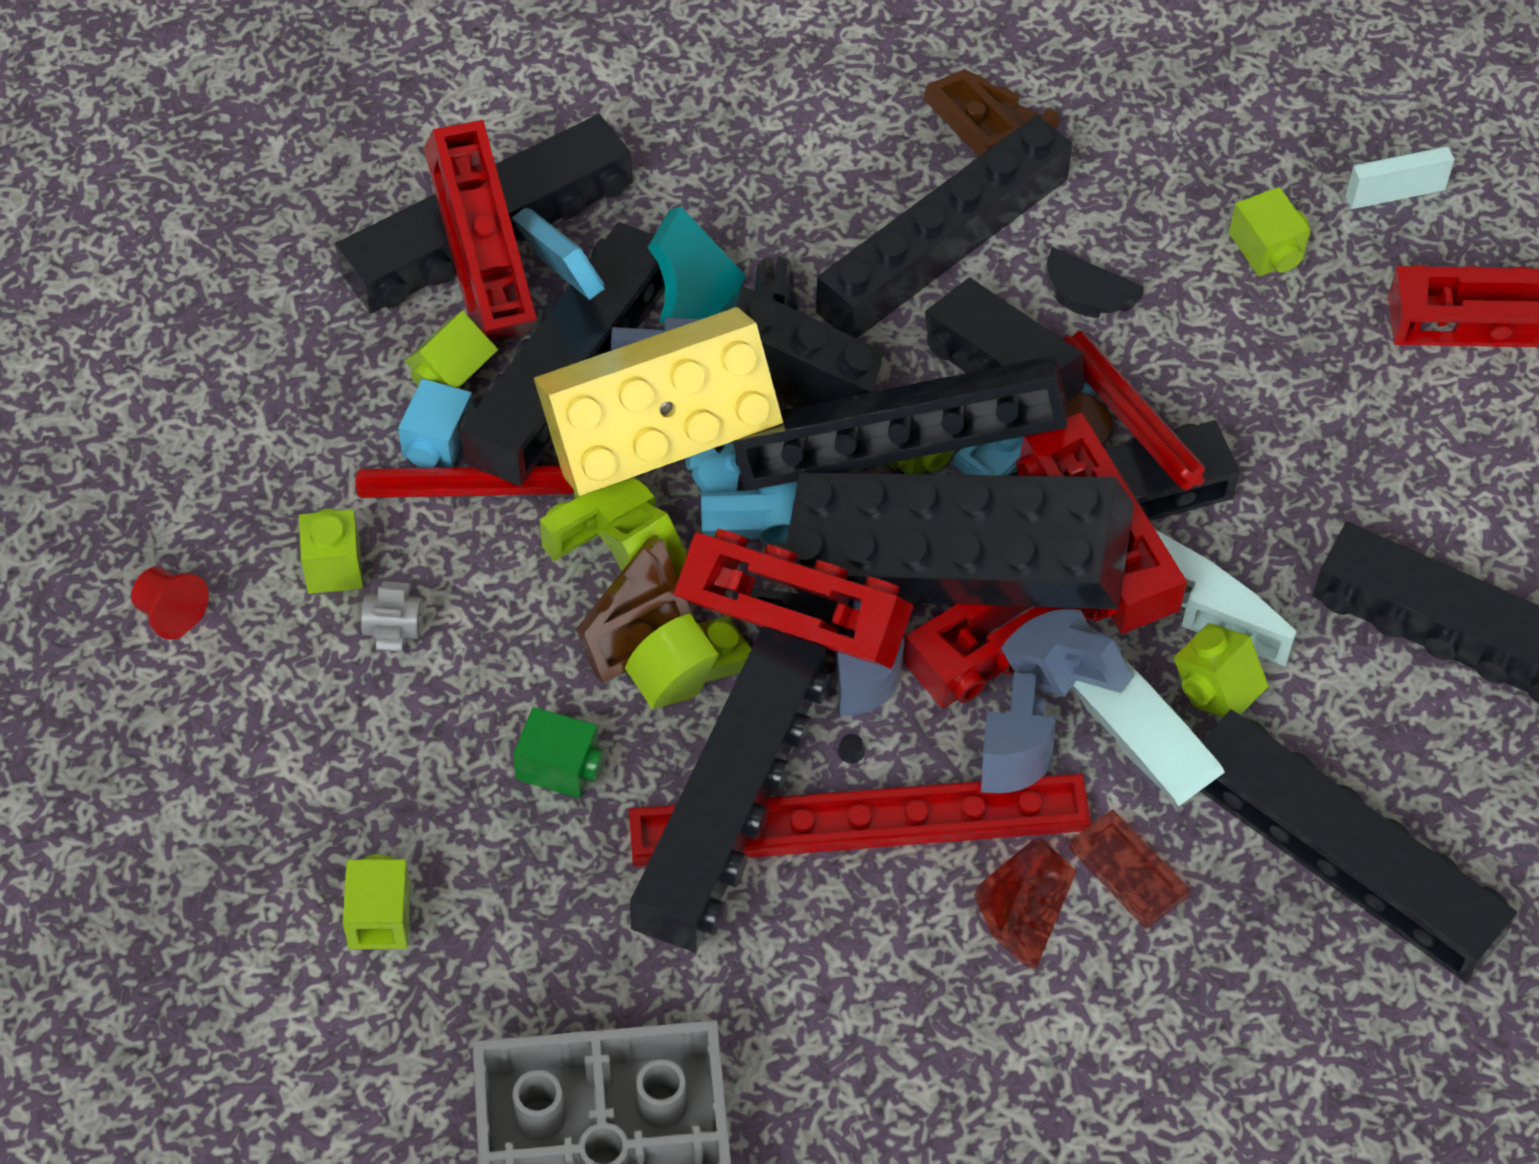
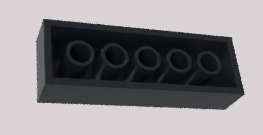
(969, 536)

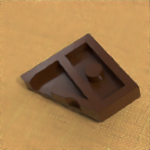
(979, 110)
(631, 610)

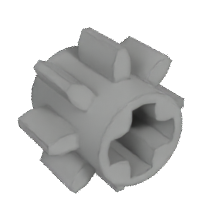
(392, 616)

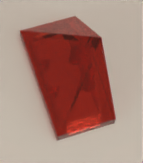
(1025, 899)

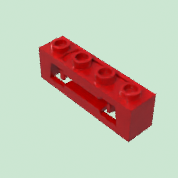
(479, 230)
(1486, 303)
(712, 570)
(1151, 579)
(951, 665)

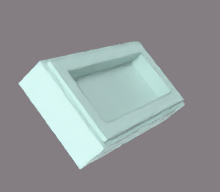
(1399, 177)

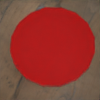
(170, 600)

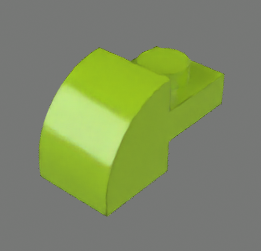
(581, 520)
(684, 656)

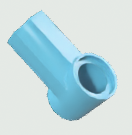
(752, 514)

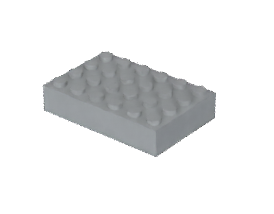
(603, 1097)

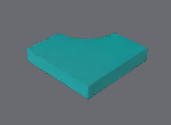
(694, 269)

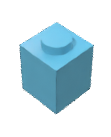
(432, 425)

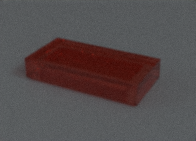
(1129, 869)

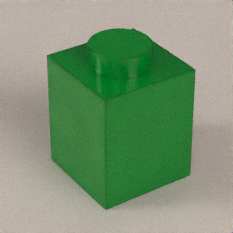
(558, 753)

